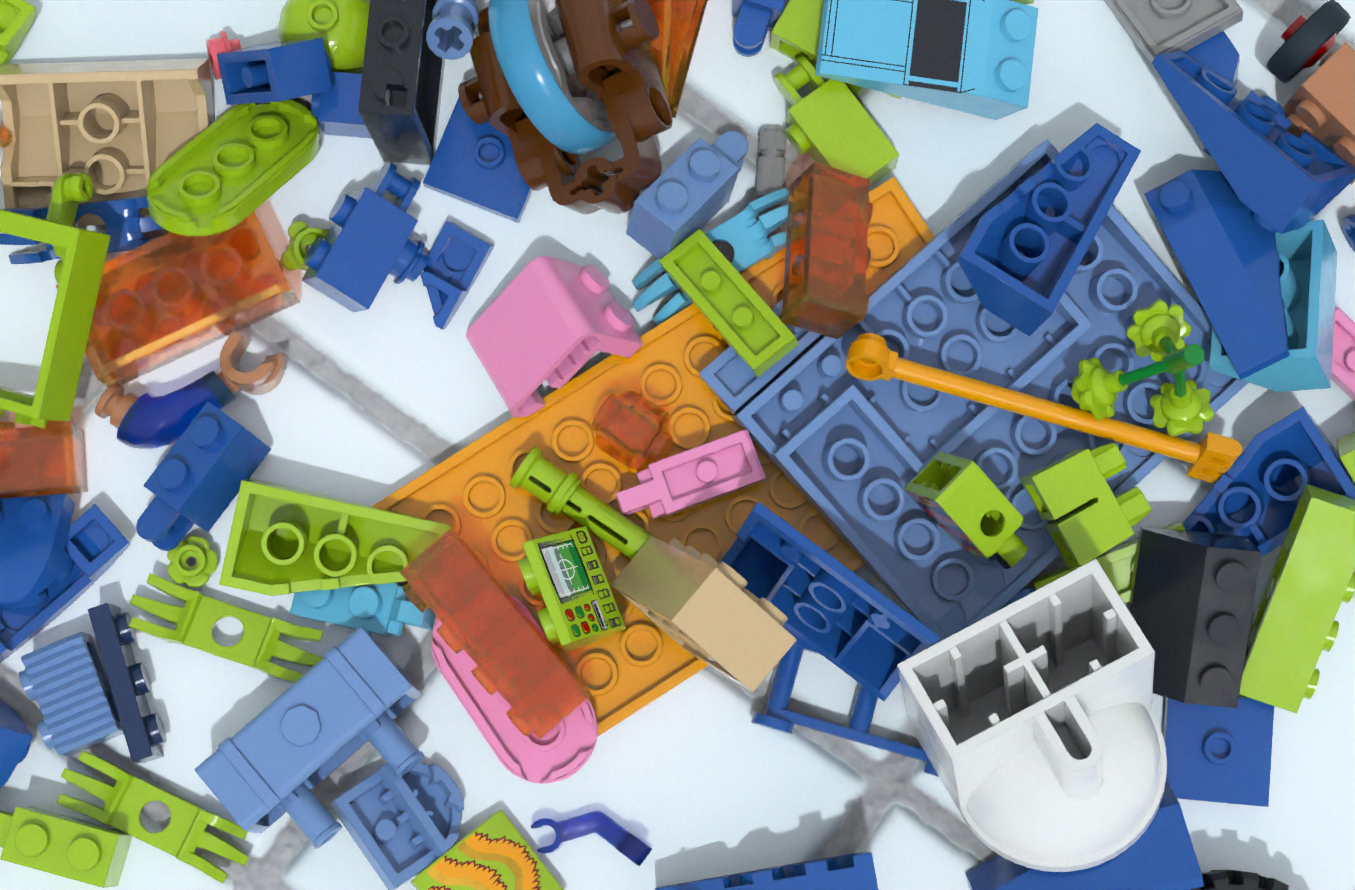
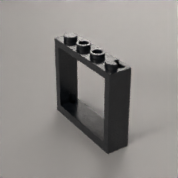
(401, 81)

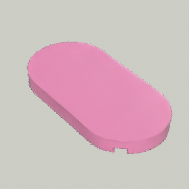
(530, 758)

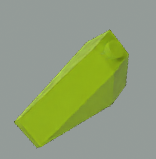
(311, 541)

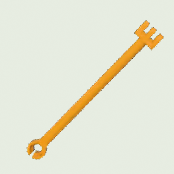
(1208, 460)

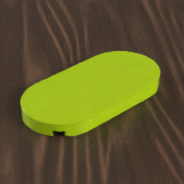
(232, 167)

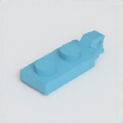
(375, 607)

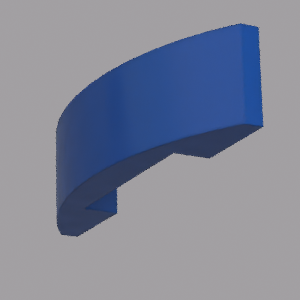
(94, 547)

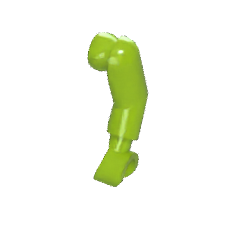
(63, 206)

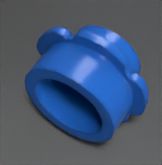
(410, 261)

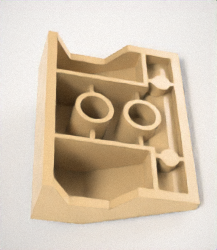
(98, 121)

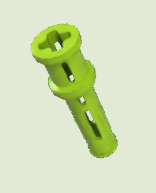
(565, 495)

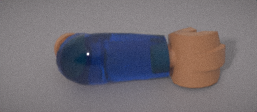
(162, 419)

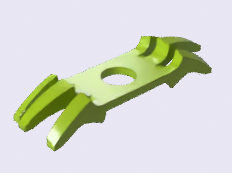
(200, 615)
(124, 810)

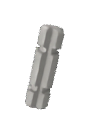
(771, 164)

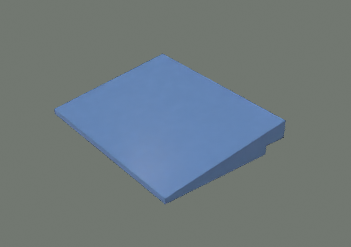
(862, 441)

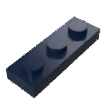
(128, 683)

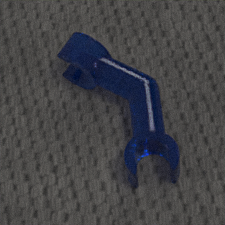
(597, 823)

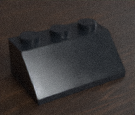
(1195, 610)

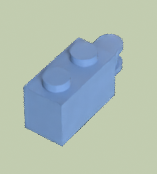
(687, 193)

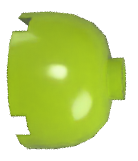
(339, 24)

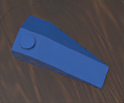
(1269, 169)
(1228, 264)
(1267, 482)
(1156, 861)

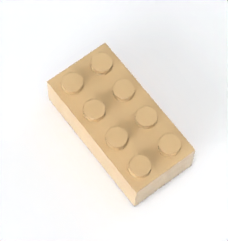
(706, 610)

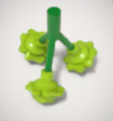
(1159, 334)

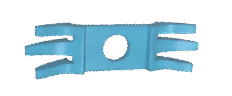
(749, 245)

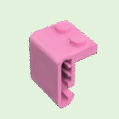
(548, 329)

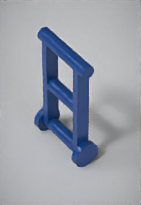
(780, 719)

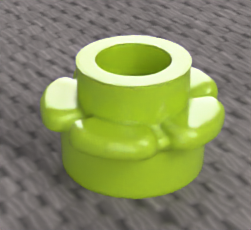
(203, 569)

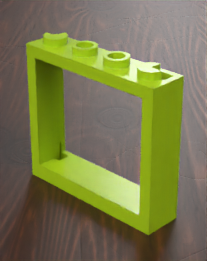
(69, 320)

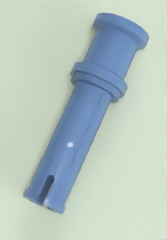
(452, 28)

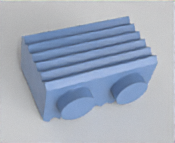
(71, 695)

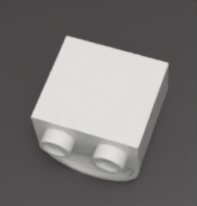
(1045, 724)

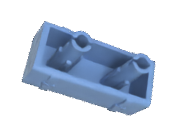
(310, 734)

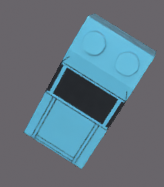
(933, 51)

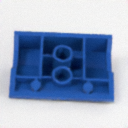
(827, 602)

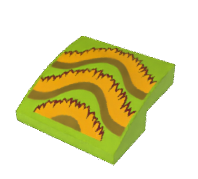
(488, 859)

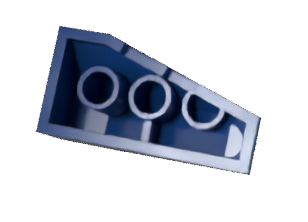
(1040, 232)

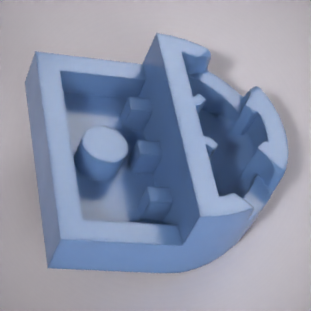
(402, 820)

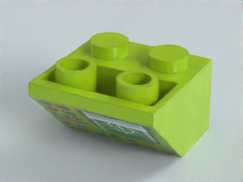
(573, 588)

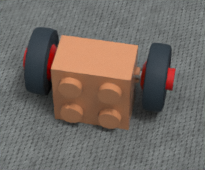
(1327, 98)

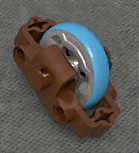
(566, 85)

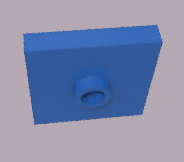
(478, 168)
(1219, 751)

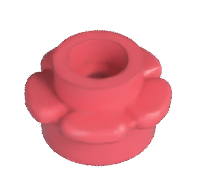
(220, 45)

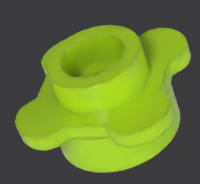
(300, 237)

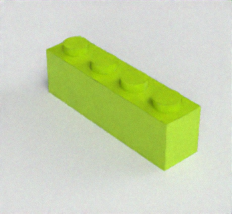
(1302, 601)

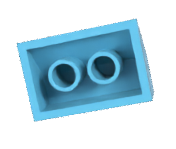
(1308, 294)

